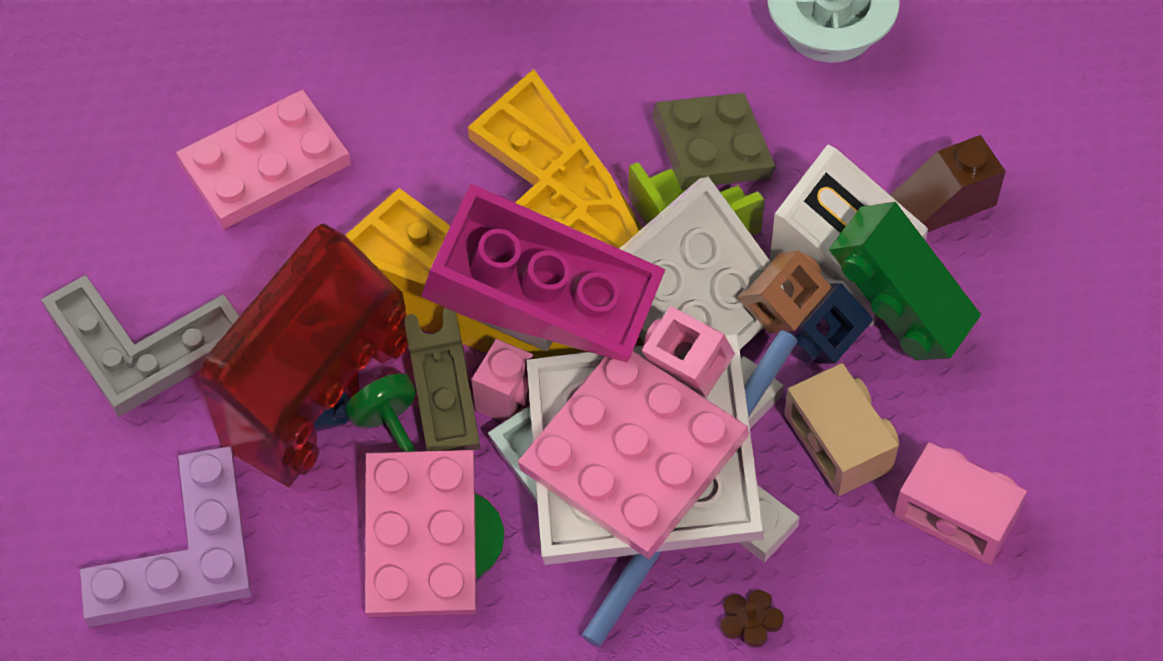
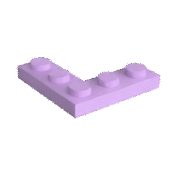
(203, 575)

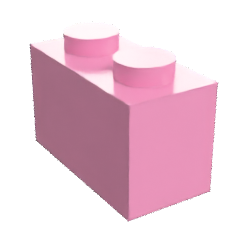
(960, 502)

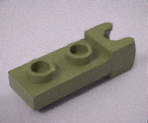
(443, 385)

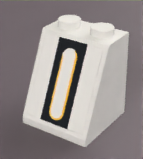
(821, 210)

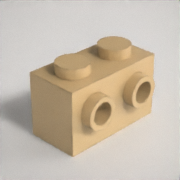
(841, 428)

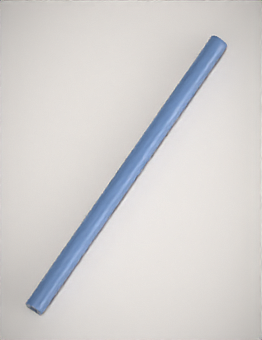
(639, 565)

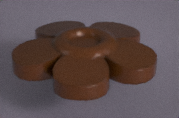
(751, 618)

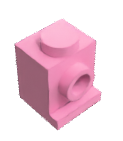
(707, 348)
(502, 382)

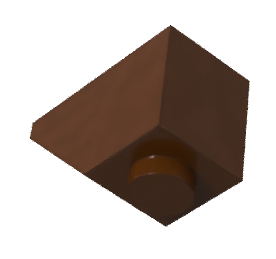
(953, 184)

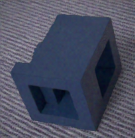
(841, 323)

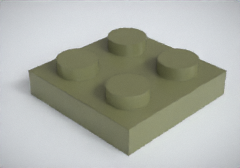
(713, 140)

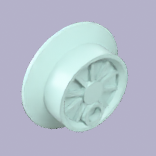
(833, 28)

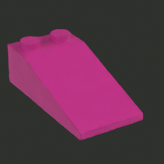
(541, 277)

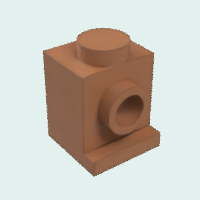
(785, 308)

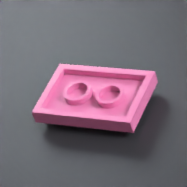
(263, 159)
(420, 534)

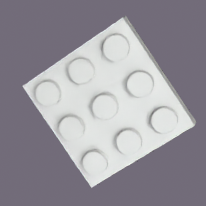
(705, 260)

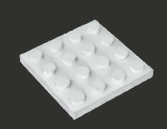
(721, 515)

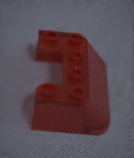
(297, 350)

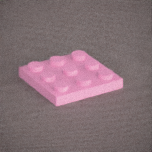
(633, 450)

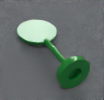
(382, 404)

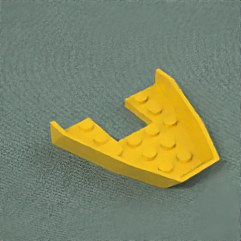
(570, 186)

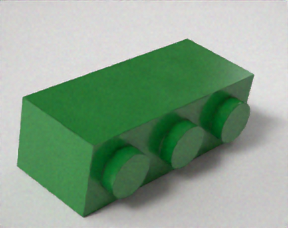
(905, 282)

